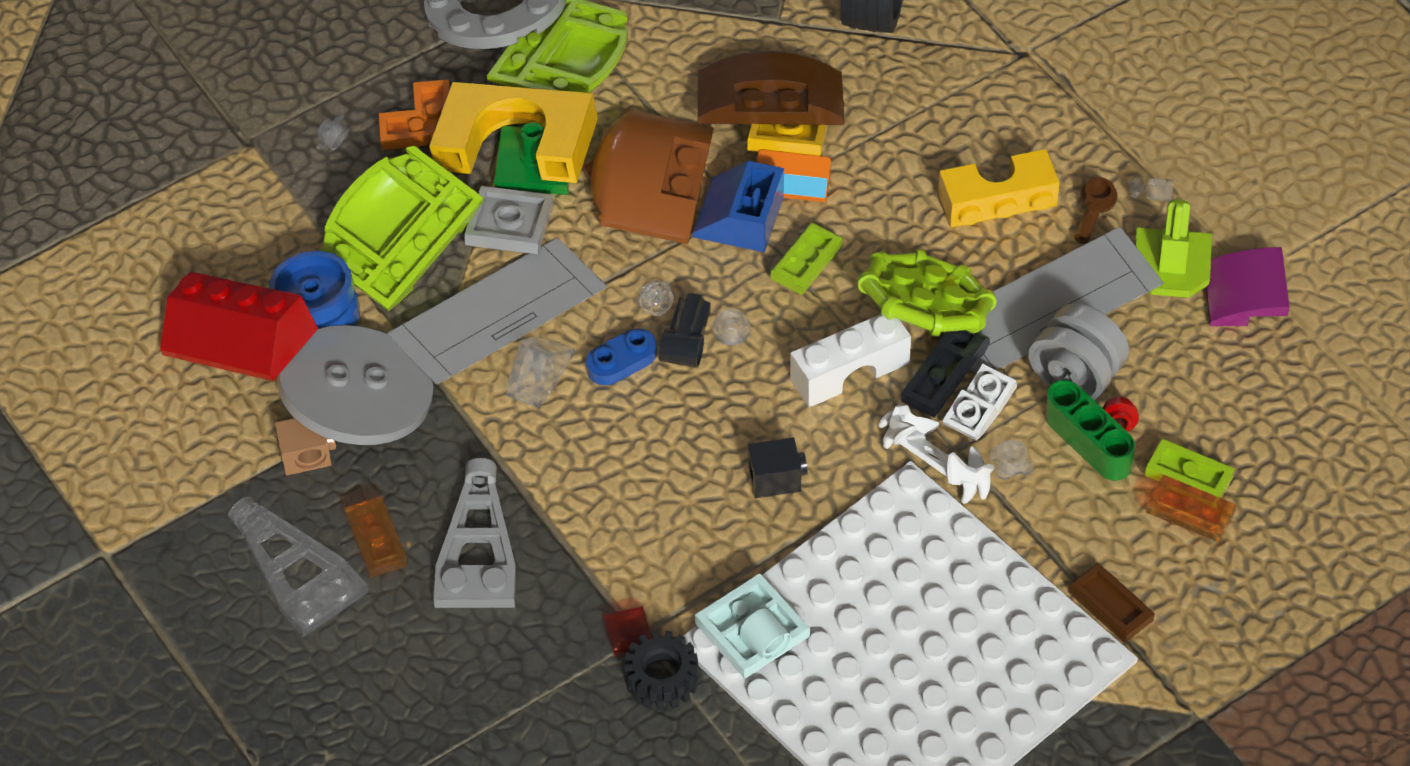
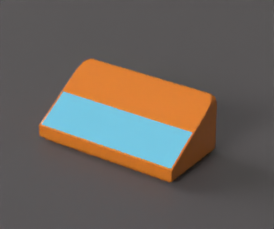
(804, 175)

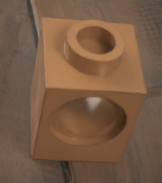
(301, 447)

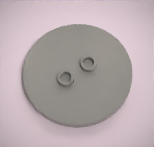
(355, 387)

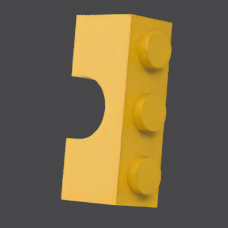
(972, 199)

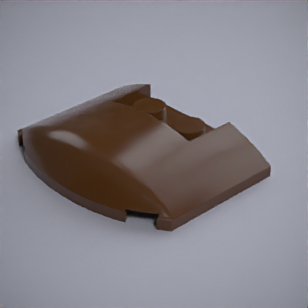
(770, 90)

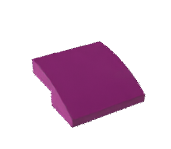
(1247, 286)

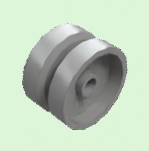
(1079, 348)

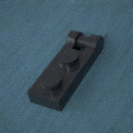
(944, 370)

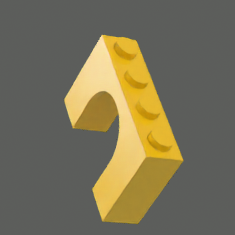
(479, 109)

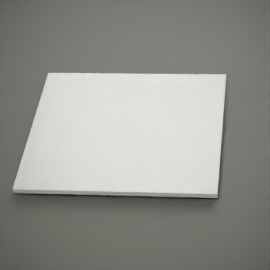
(919, 641)

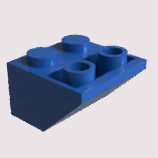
(742, 206)

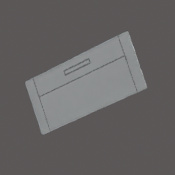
(1095, 275)
(496, 311)

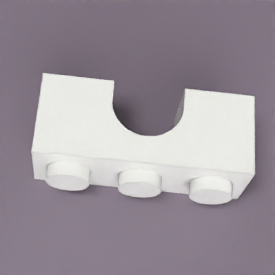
(824, 365)

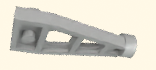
(476, 584)

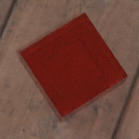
(626, 627)

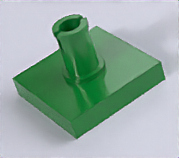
(518, 164)

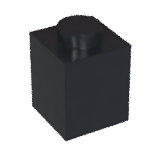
(776, 467)

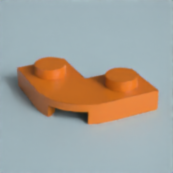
(415, 126)

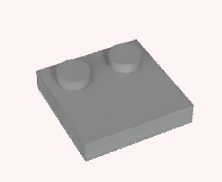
(510, 220)

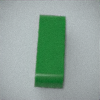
(1074, 426)

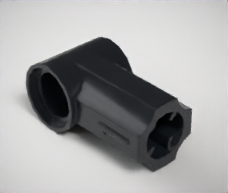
(685, 338)

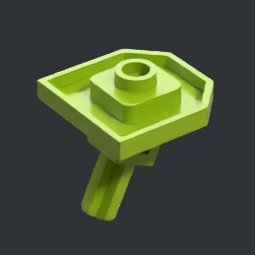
(1176, 254)

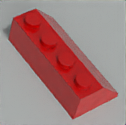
(235, 325)

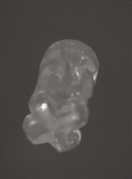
(1155, 189)

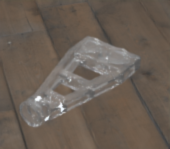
(318, 598)

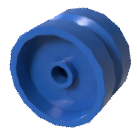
(324, 285)

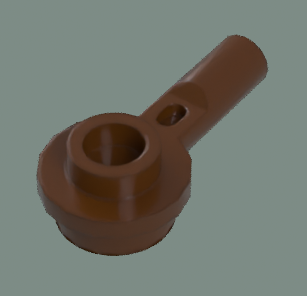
(1097, 197)

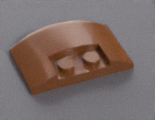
(650, 174)

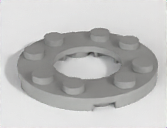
(490, 31)

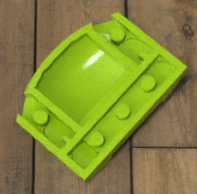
(569, 54)
(398, 223)

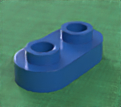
(623, 356)

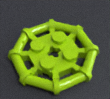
(926, 292)

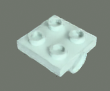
(752, 625)

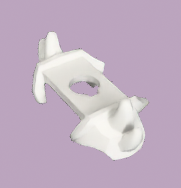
(911, 433)

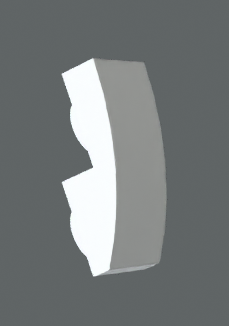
(980, 403)

